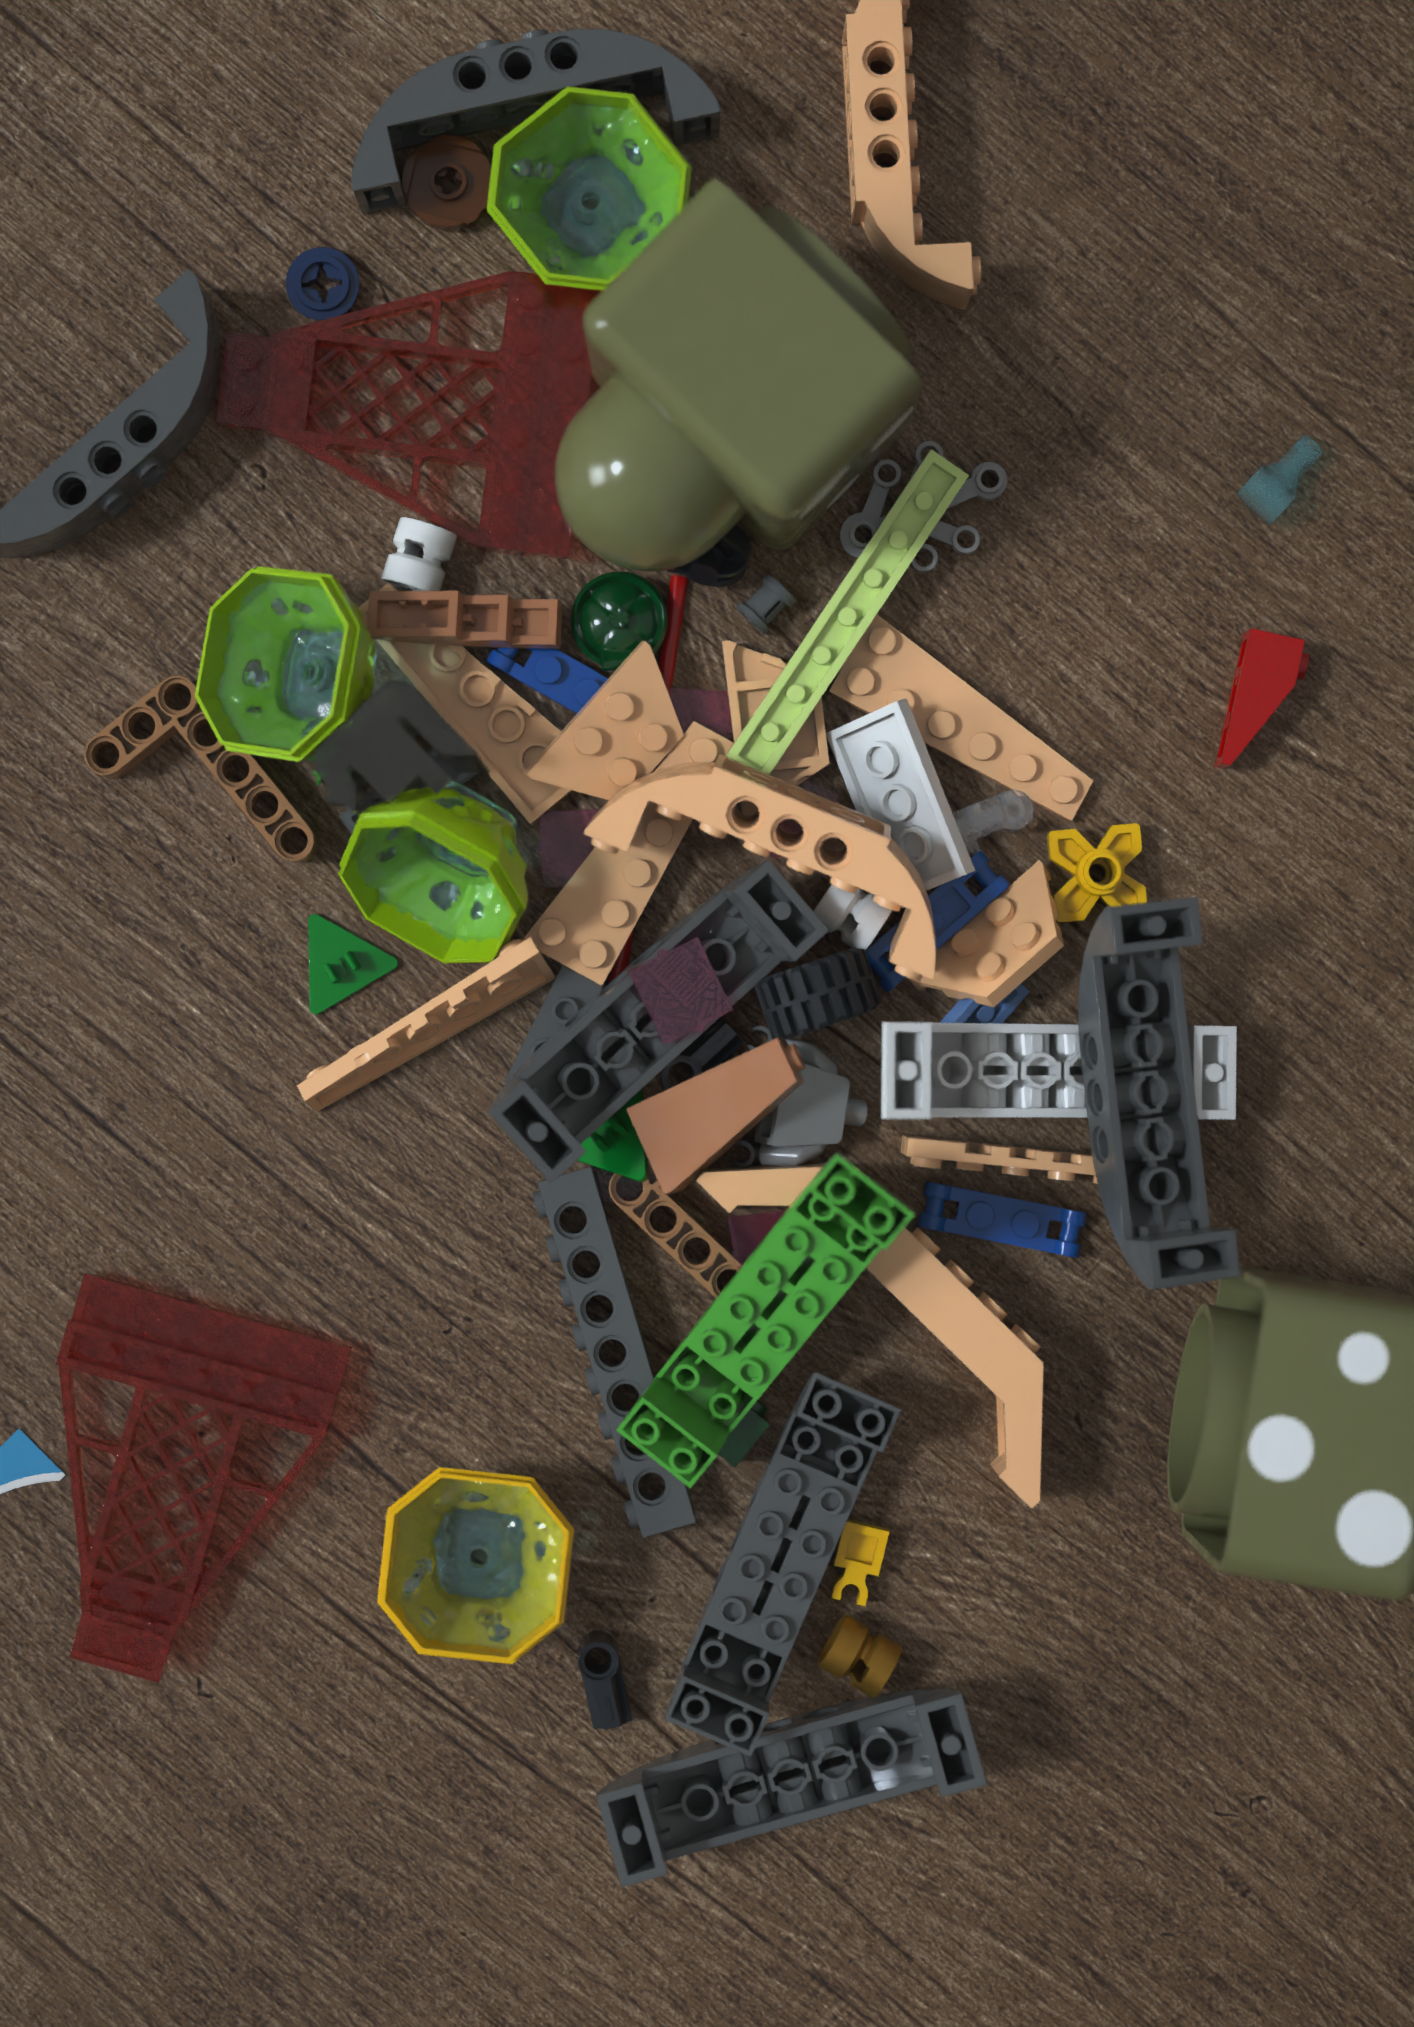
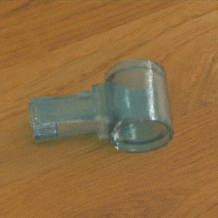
(1274, 486)

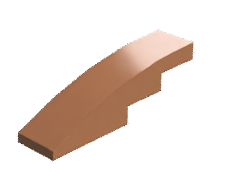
(464, 619)

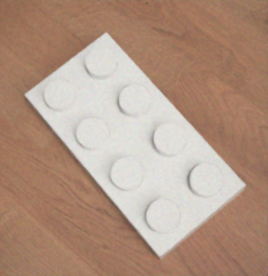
(898, 785)

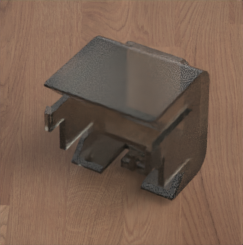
(381, 749)

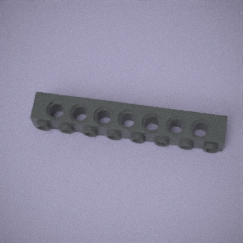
(579, 1188)

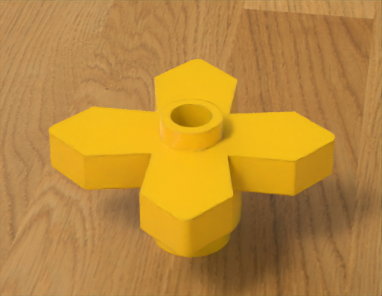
(1112, 854)

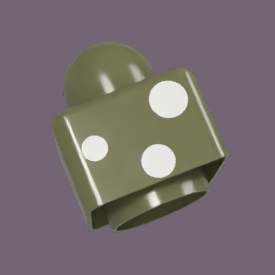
(733, 389)
(1298, 1434)

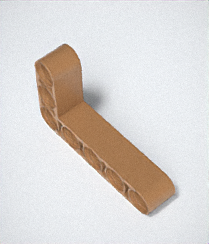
(215, 757)
(674, 1239)

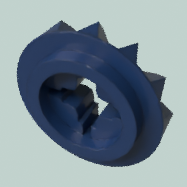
(306, 271)

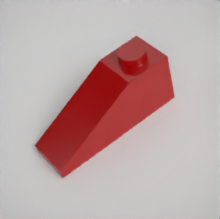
(1262, 680)

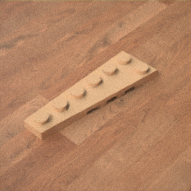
(485, 714)
(957, 719)
(610, 891)
(496, 985)
(1014, 1160)

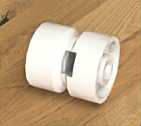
(416, 573)
(852, 915)

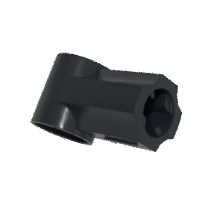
(705, 1052)
(604, 1683)

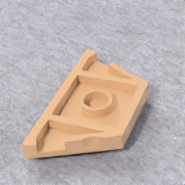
(748, 682)
(615, 734)
(1000, 943)

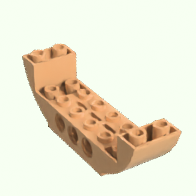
(885, 196)
(710, 796)

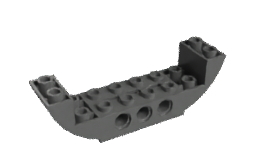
(778, 1561)

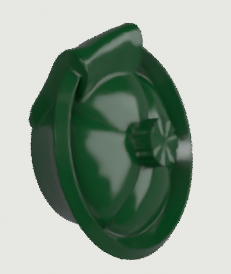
(615, 616)

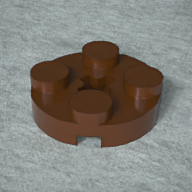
(434, 161)

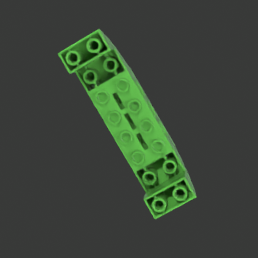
(763, 1317)

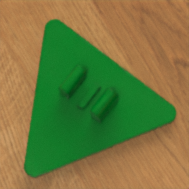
(340, 963)
(617, 1146)

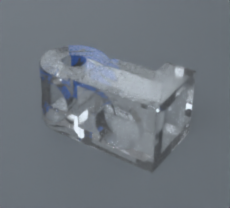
(1001, 812)

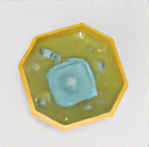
(469, 1608)

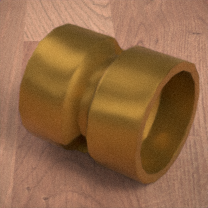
(860, 1656)

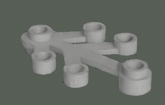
(942, 532)

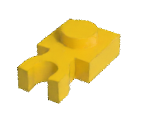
(859, 1553)

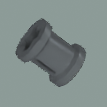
(765, 604)

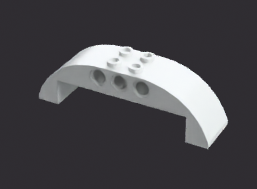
(1022, 1070)

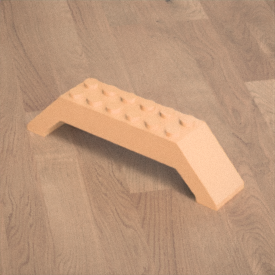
(945, 1305)

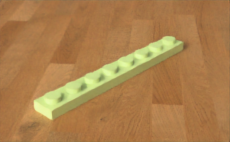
(848, 613)

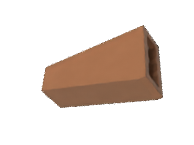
(709, 1113)

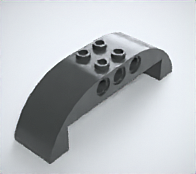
(440, 100)
(168, 402)
(612, 1042)
(1145, 1095)
(796, 1774)

